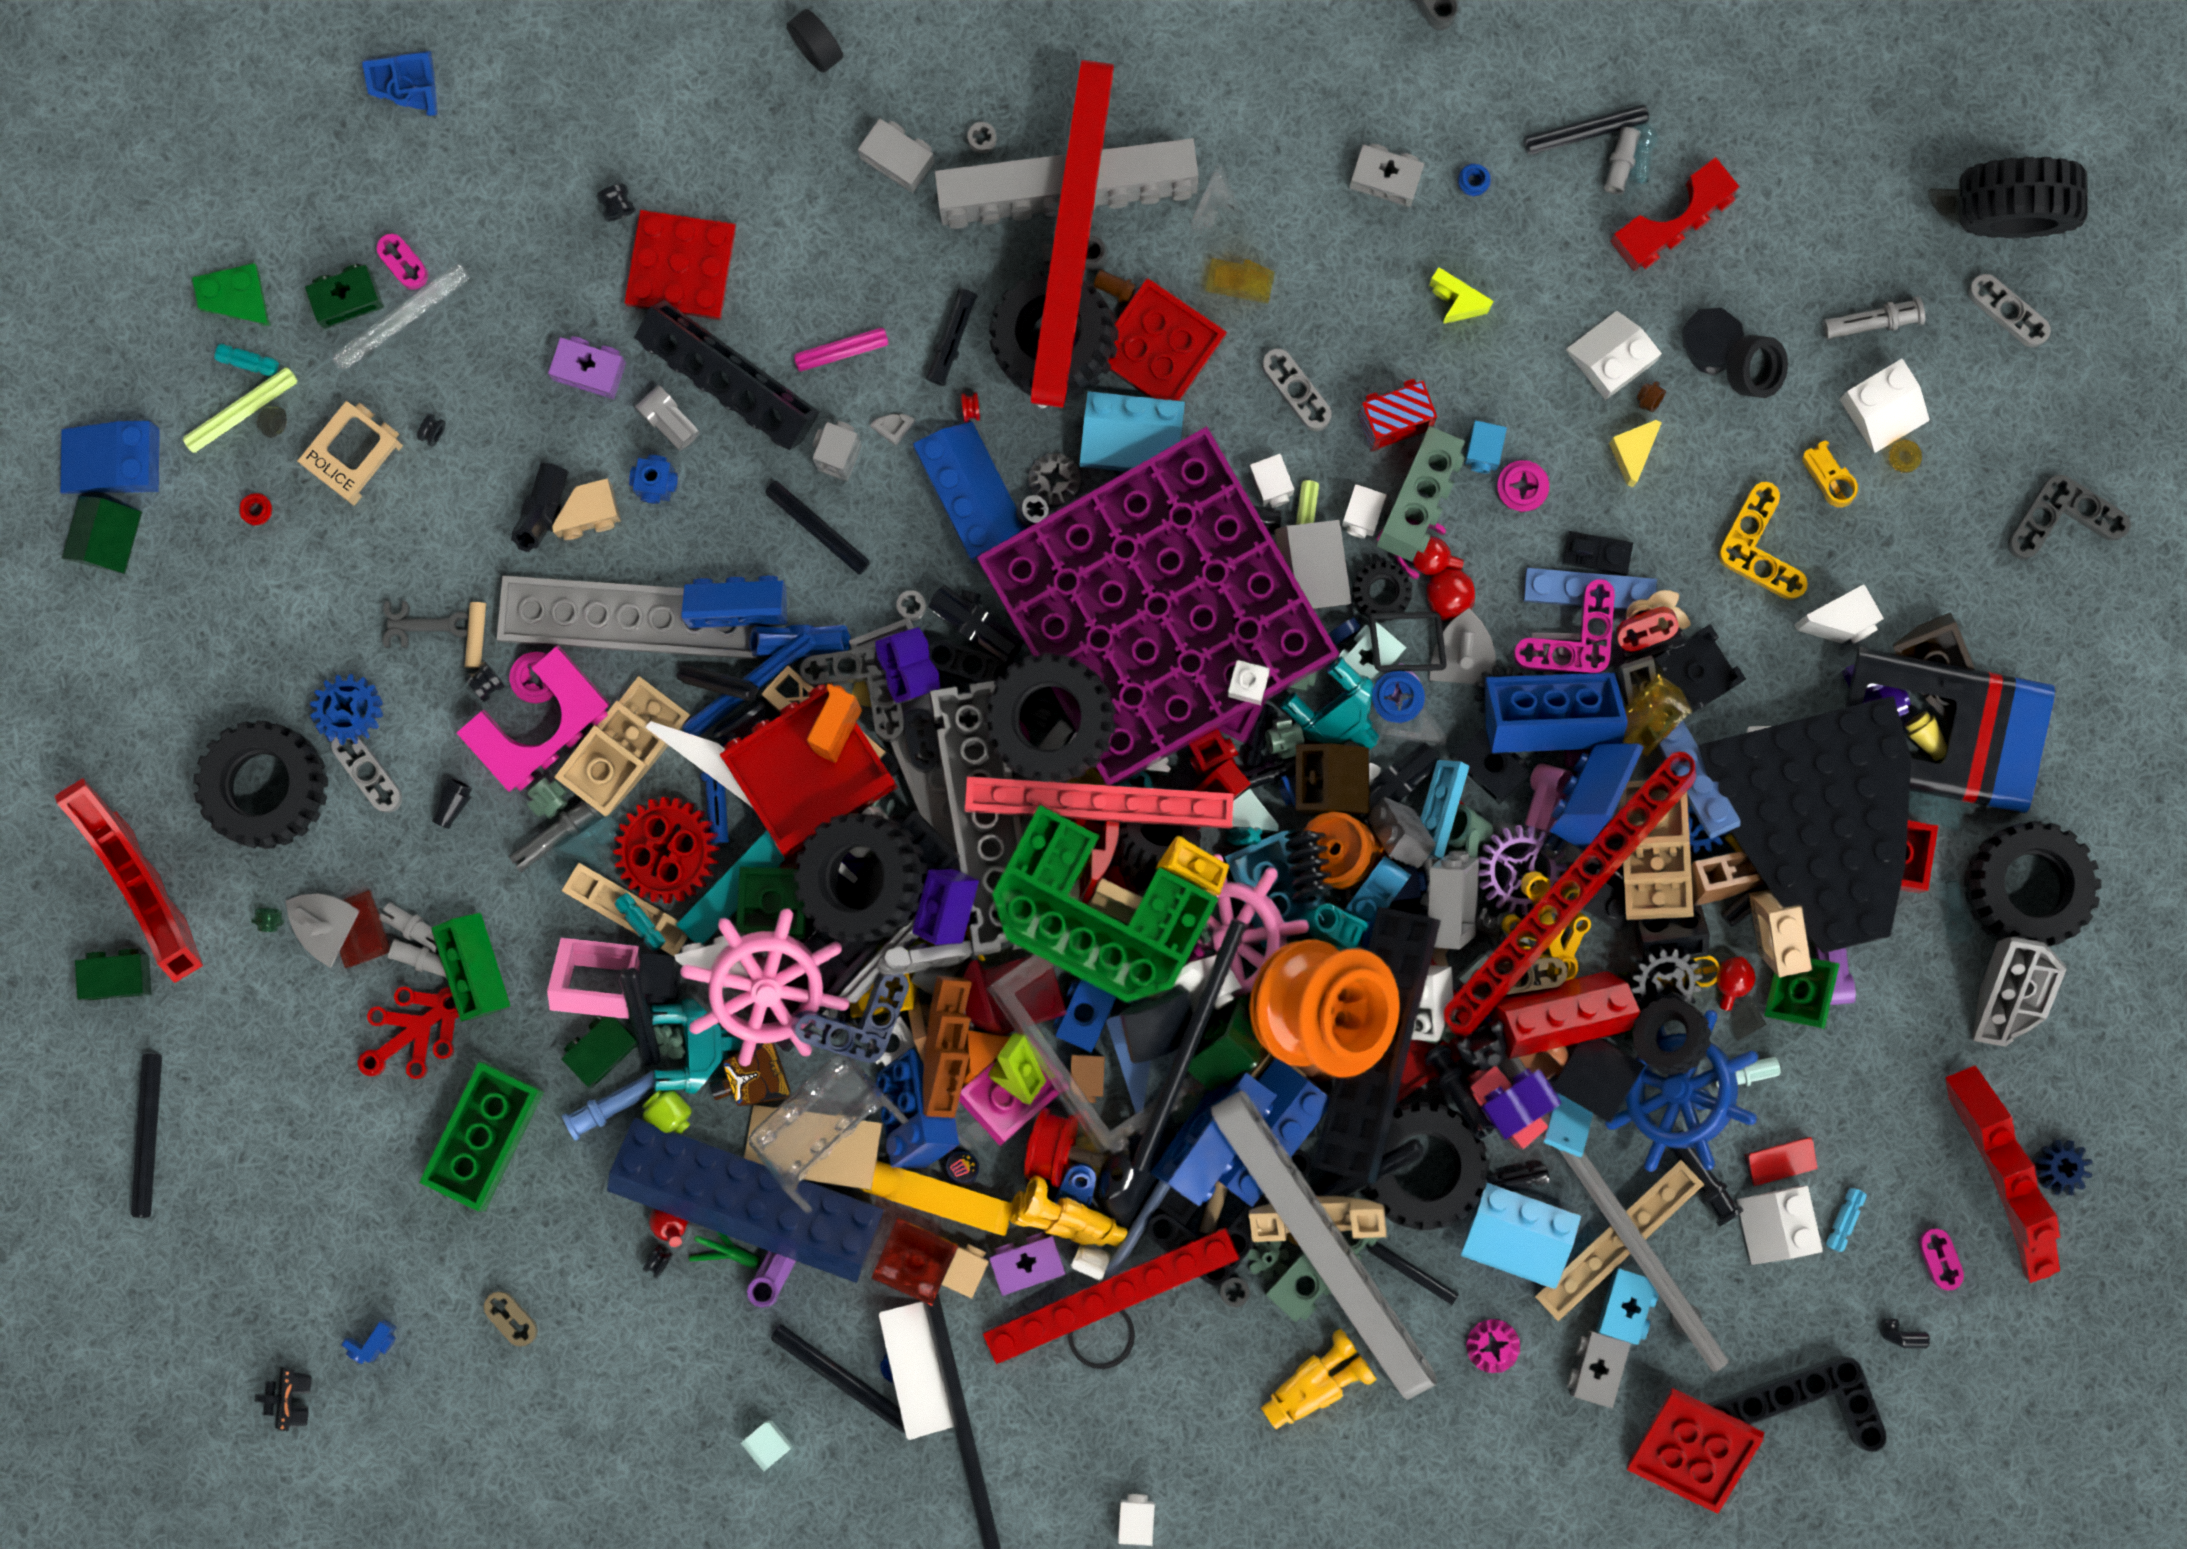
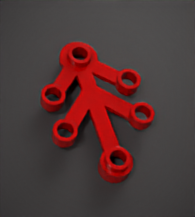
(417, 1028)

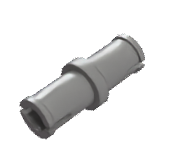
(1622, 161)
(409, 925)
(418, 957)

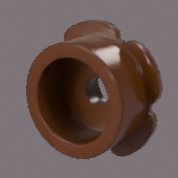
(1651, 396)

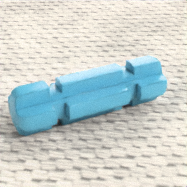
(1846, 1219)

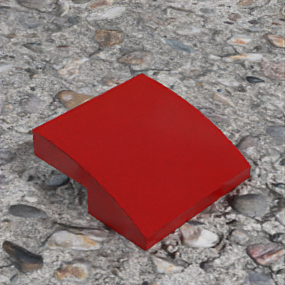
(1098, 862)

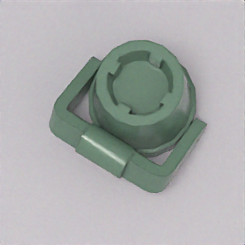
(1469, 832)

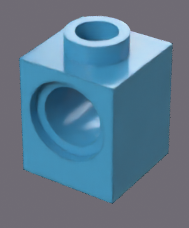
(1485, 447)

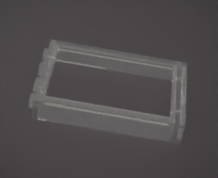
(1003, 994)

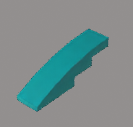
(722, 897)

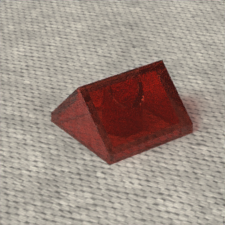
(915, 1261)

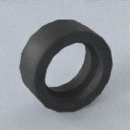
(814, 40)
(1739, 366)

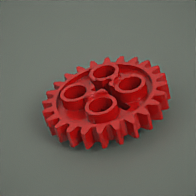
(642, 835)

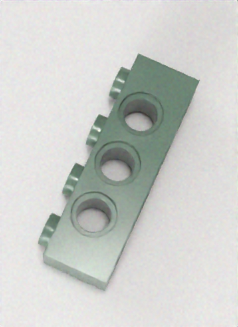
(1438, 450)
(1284, 1290)

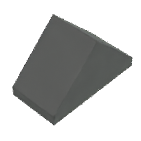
(1635, 677)

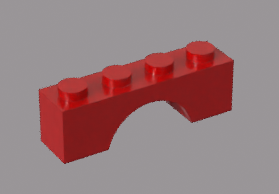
(1643, 238)

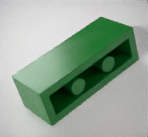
(470, 967)

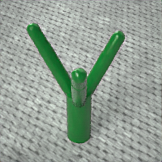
(725, 1252)

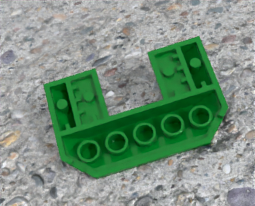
(1075, 937)

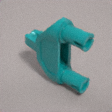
(1343, 717)
(702, 1050)

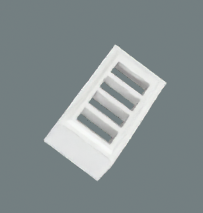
(1091, 1261)

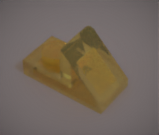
(1240, 281)

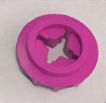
(1534, 476)
(521, 674)
(1479, 1338)

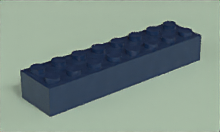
(743, 1200)

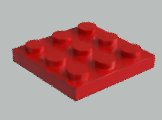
(681, 263)
(1162, 343)
(1695, 1450)

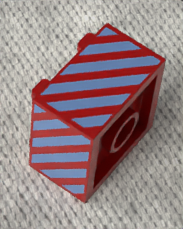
(1396, 415)

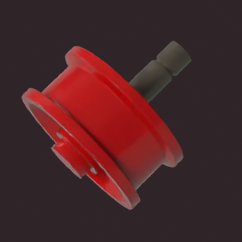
(1053, 1147)

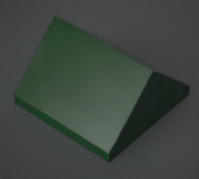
(102, 534)

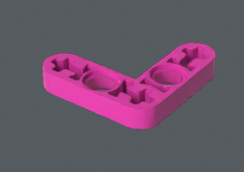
(1577, 650)

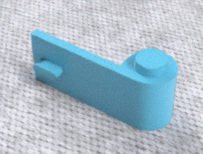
(1568, 1127)

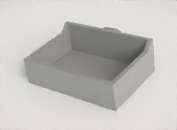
(1317, 561)

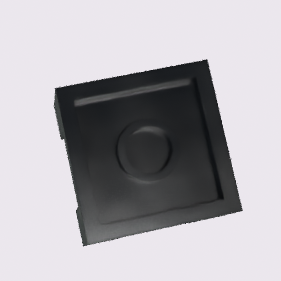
(1699, 669)

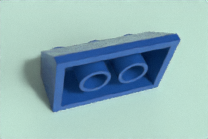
(734, 603)
(1594, 792)

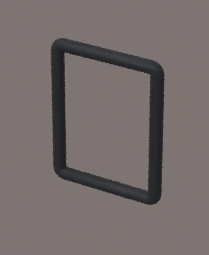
(1407, 615)

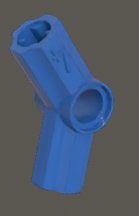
(769, 640)

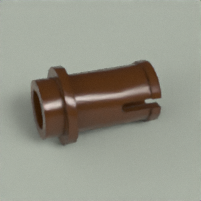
(1115, 286)

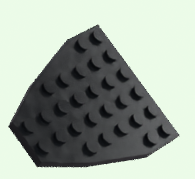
(1824, 815)

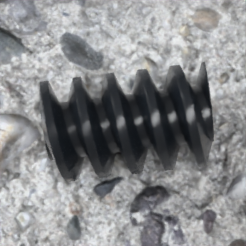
(1307, 866)

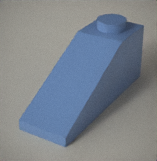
(1134, 1074)

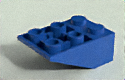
(922, 1137)

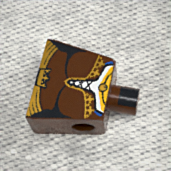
(756, 1083)

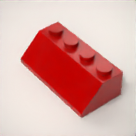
(1566, 1014)

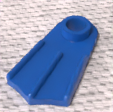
(1077, 1190)

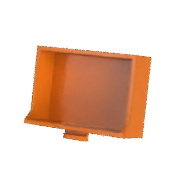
(834, 723)

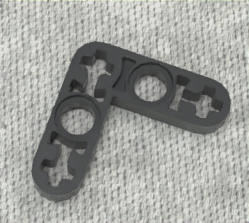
(2068, 505)
(875, 678)

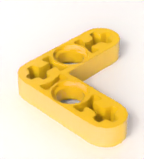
(1747, 545)

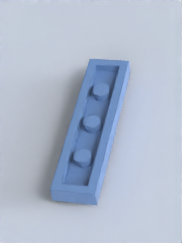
(1568, 588)
(1708, 804)

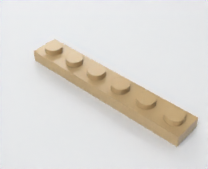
(1609, 1250)

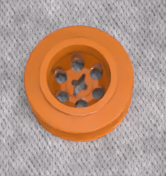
(1325, 1007)

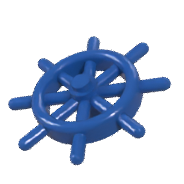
(1686, 1093)

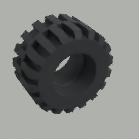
(1144, 844)

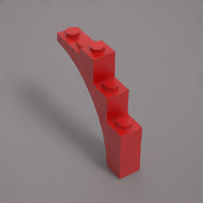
(135, 877)
(2012, 1171)

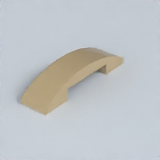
(601, 895)
(1357, 1215)

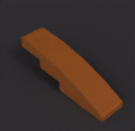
(944, 1053)

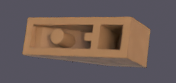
(1722, 877)

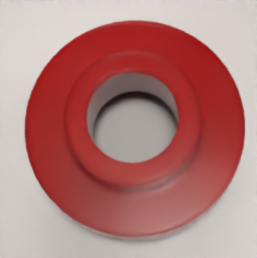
(247, 504)

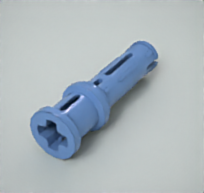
(599, 1111)

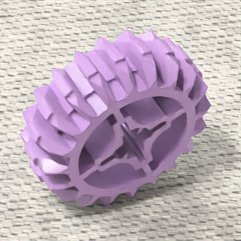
(1512, 882)

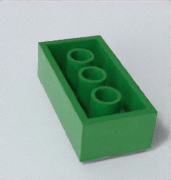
(481, 1137)

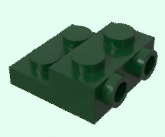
(762, 898)

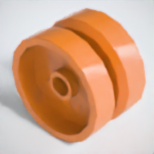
(1357, 848)

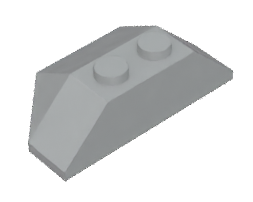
(2016, 990)

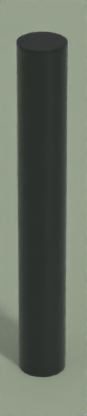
(1413, 1273)

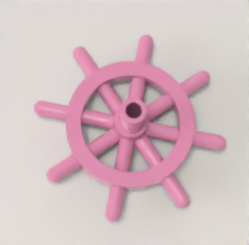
(1274, 928)
(763, 986)

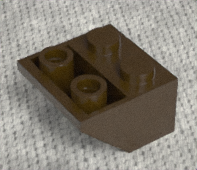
(1332, 779)

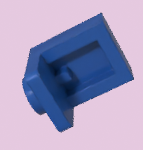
(379, 1341)

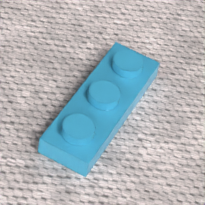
(1443, 803)

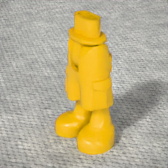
(1063, 1219)
(1313, 1386)

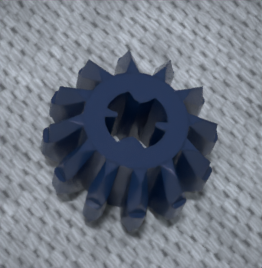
(2068, 1155)

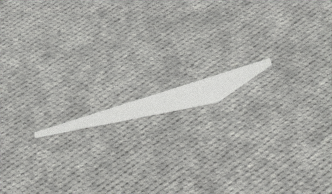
(706, 757)

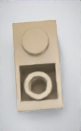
(588, 508)

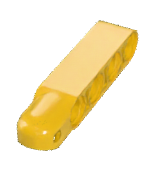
(940, 1198)

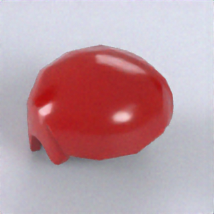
(1450, 593)

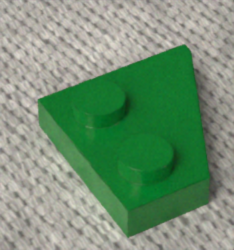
(233, 293)

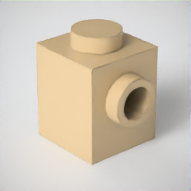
(966, 1270)

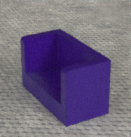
(945, 906)

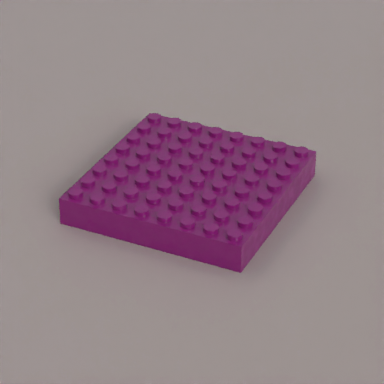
(1161, 596)

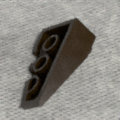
(1937, 642)

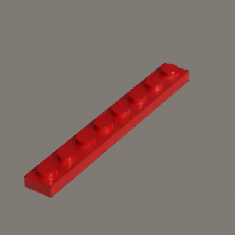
(1111, 1295)

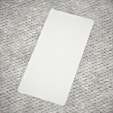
(915, 1370)

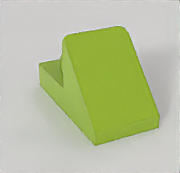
(1018, 1070)

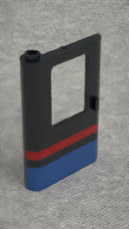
(1993, 733)

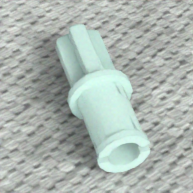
(1759, 1070)

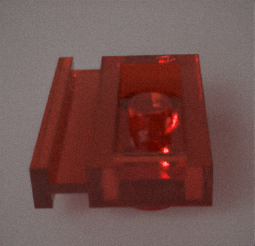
(367, 935)

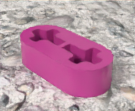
(407, 257)
(1949, 1257)

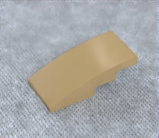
(620, 747)
(1660, 867)
(848, 1164)

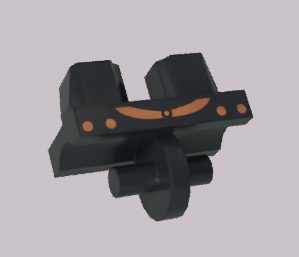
(289, 1383)

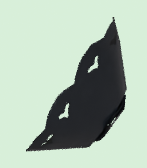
(1129, 1193)

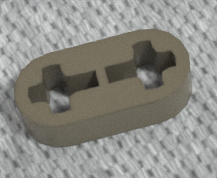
(504, 1324)

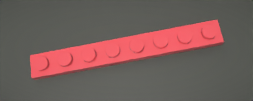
(1100, 802)

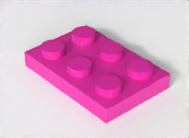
(998, 1109)

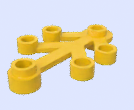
(1555, 949)

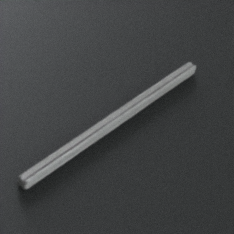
(1637, 1246)

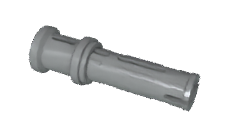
(1889, 316)

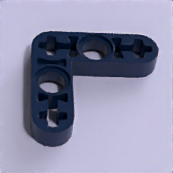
(867, 1028)

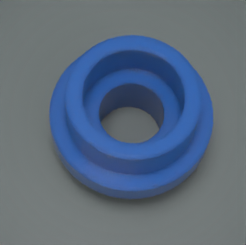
(1474, 170)

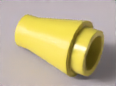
(1926, 733)

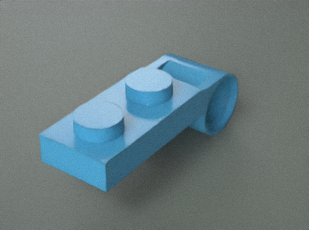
(1378, 890)

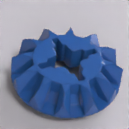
(1409, 686)

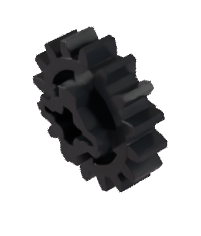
(1667, 966)

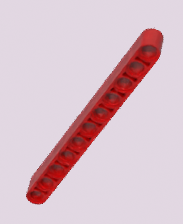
(1072, 234)
(1573, 878)

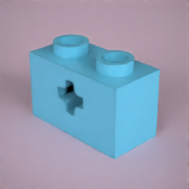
(1613, 1318)

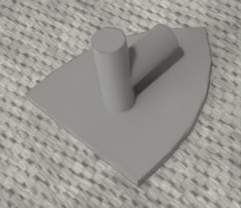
(1467, 651)
(321, 924)

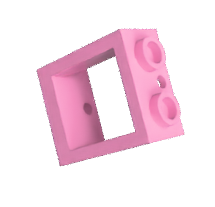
(595, 955)

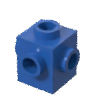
(659, 488)

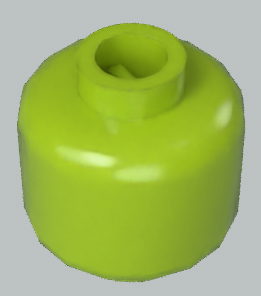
(667, 1112)

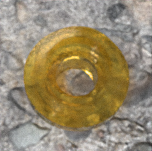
(1909, 447)

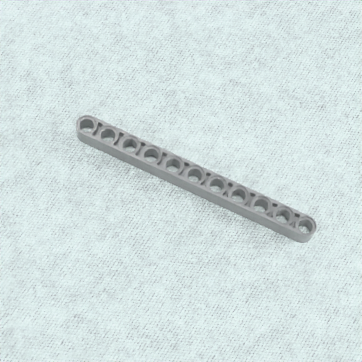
(1324, 1244)

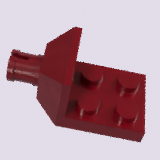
(1039, 998)

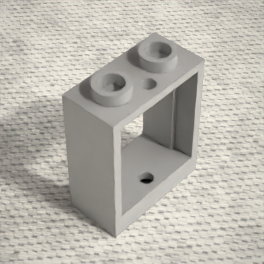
(1454, 898)

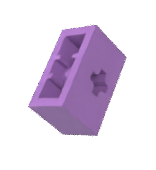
(601, 379)
(1047, 1264)

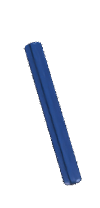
(759, 676)

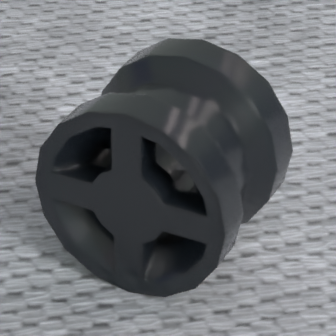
(615, 202)
(484, 681)

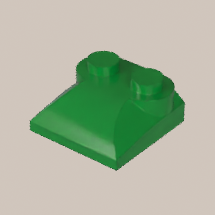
(1803, 996)

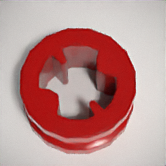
(970, 407)

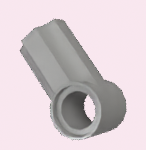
(663, 413)

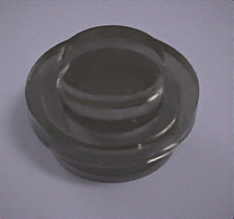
(272, 421)

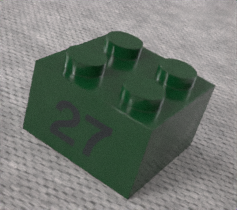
(1226, 1046)

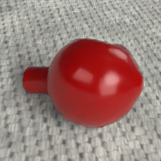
(1436, 558)
(1734, 980)
(667, 1227)

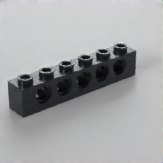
(743, 375)

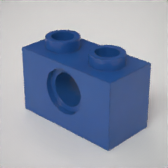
(1084, 1034)

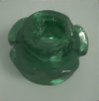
(268, 919)

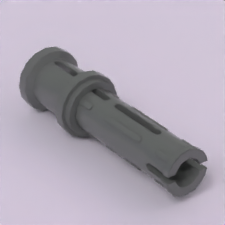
(568, 824)

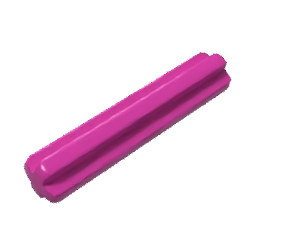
(841, 349)

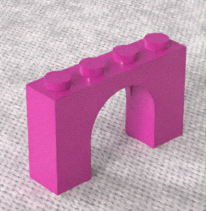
(514, 761)

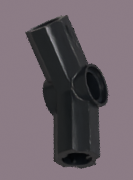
(540, 507)

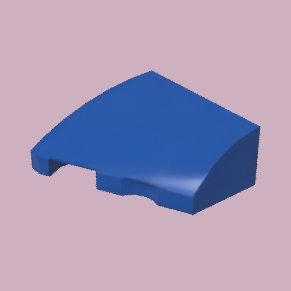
(403, 79)

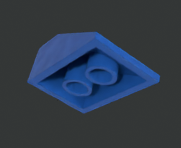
(110, 458)

